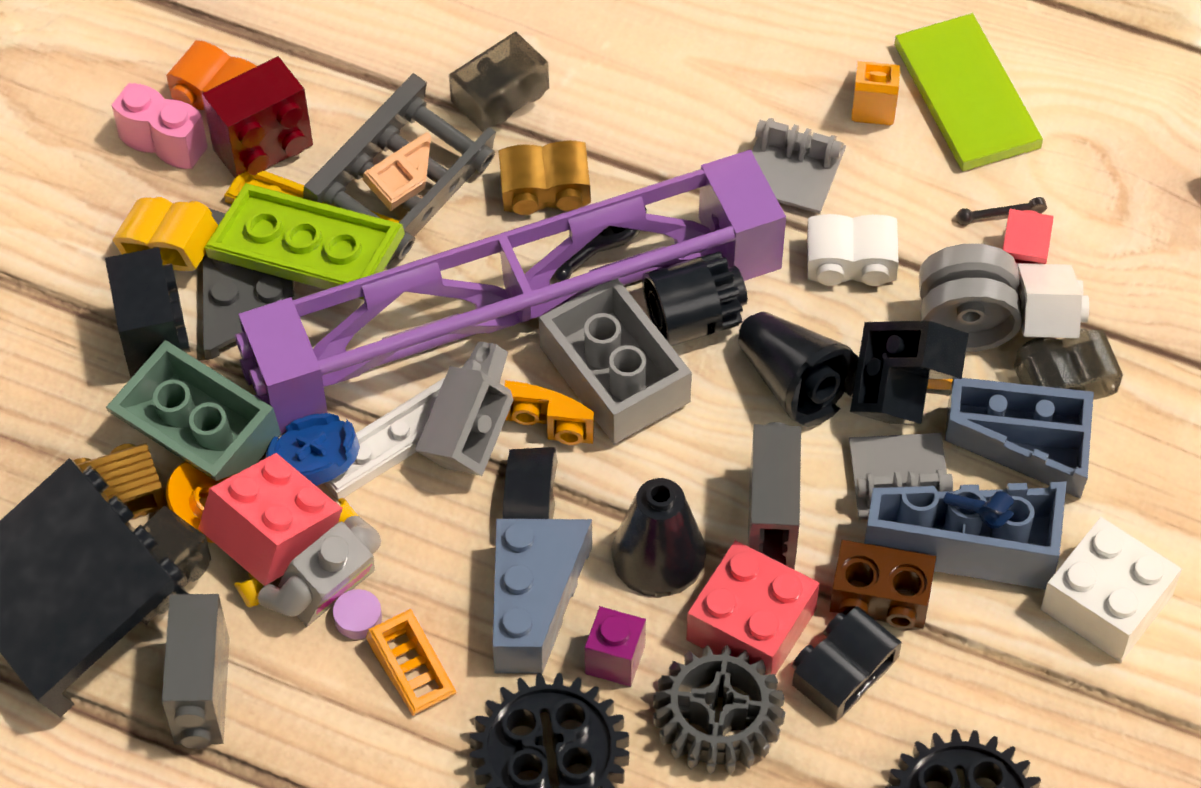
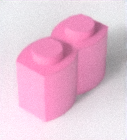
(159, 125)

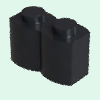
(845, 662)

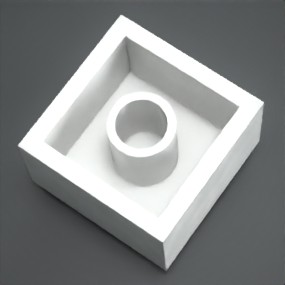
(1110, 589)

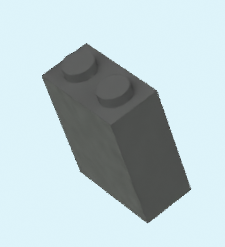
(775, 491)
(196, 670)

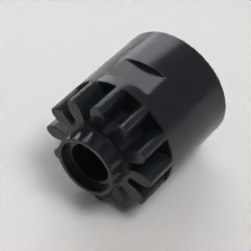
(694, 297)

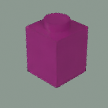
(615, 646)

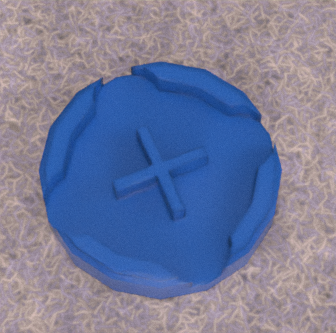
(318, 446)

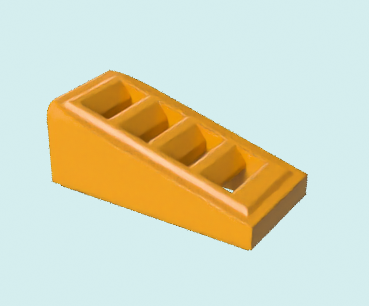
(393, 628)

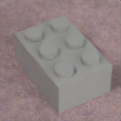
(615, 359)

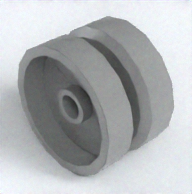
(972, 292)

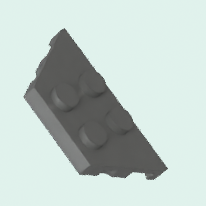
(232, 291)

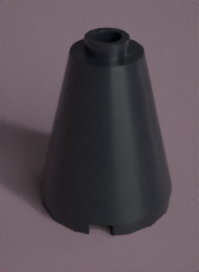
(799, 366)
(659, 541)

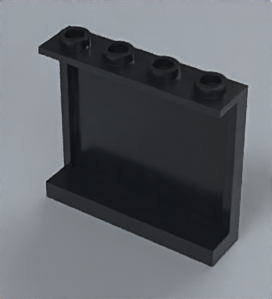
(73, 580)

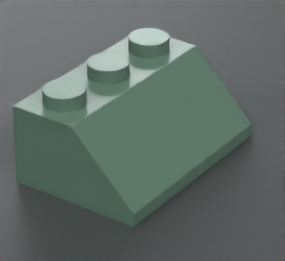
(196, 413)

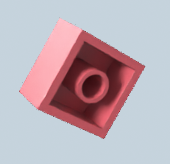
(267, 516)
(753, 608)

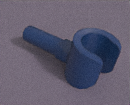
(992, 513)

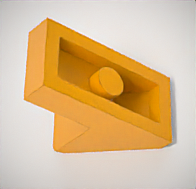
(875, 93)

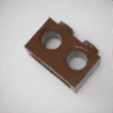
(884, 573)

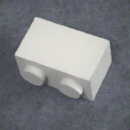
(1051, 301)

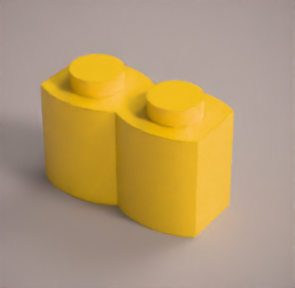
(176, 228)

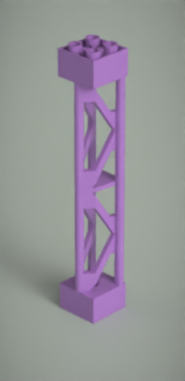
(735, 215)

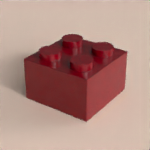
(258, 118)

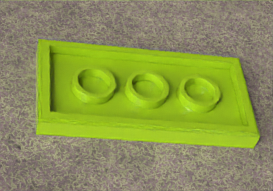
(968, 92)
(302, 239)

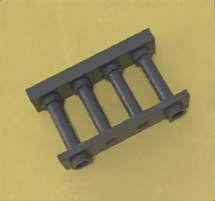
(383, 133)

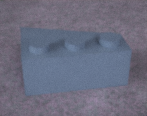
(533, 584)

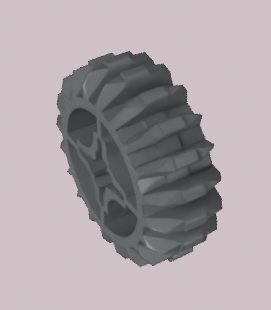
(682, 700)

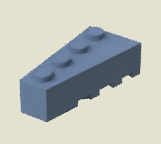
(1017, 553)

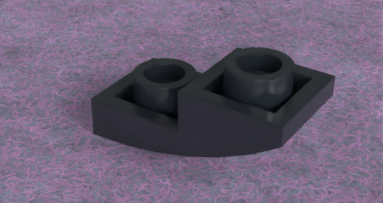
(530, 483)

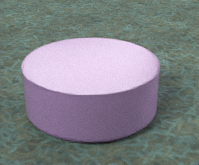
(356, 613)

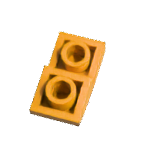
(565, 417)

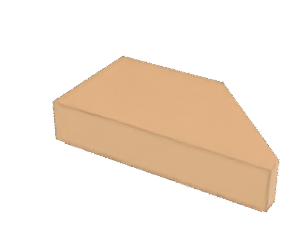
(401, 173)

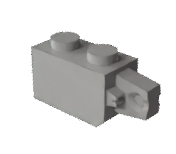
(468, 413)

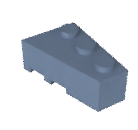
(1024, 428)

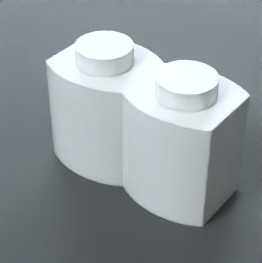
(852, 249)

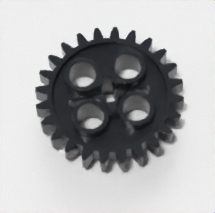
(595, 743)
(969, 756)

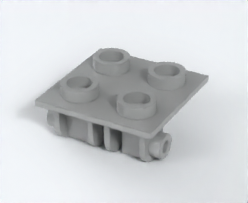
(797, 164)
(897, 462)

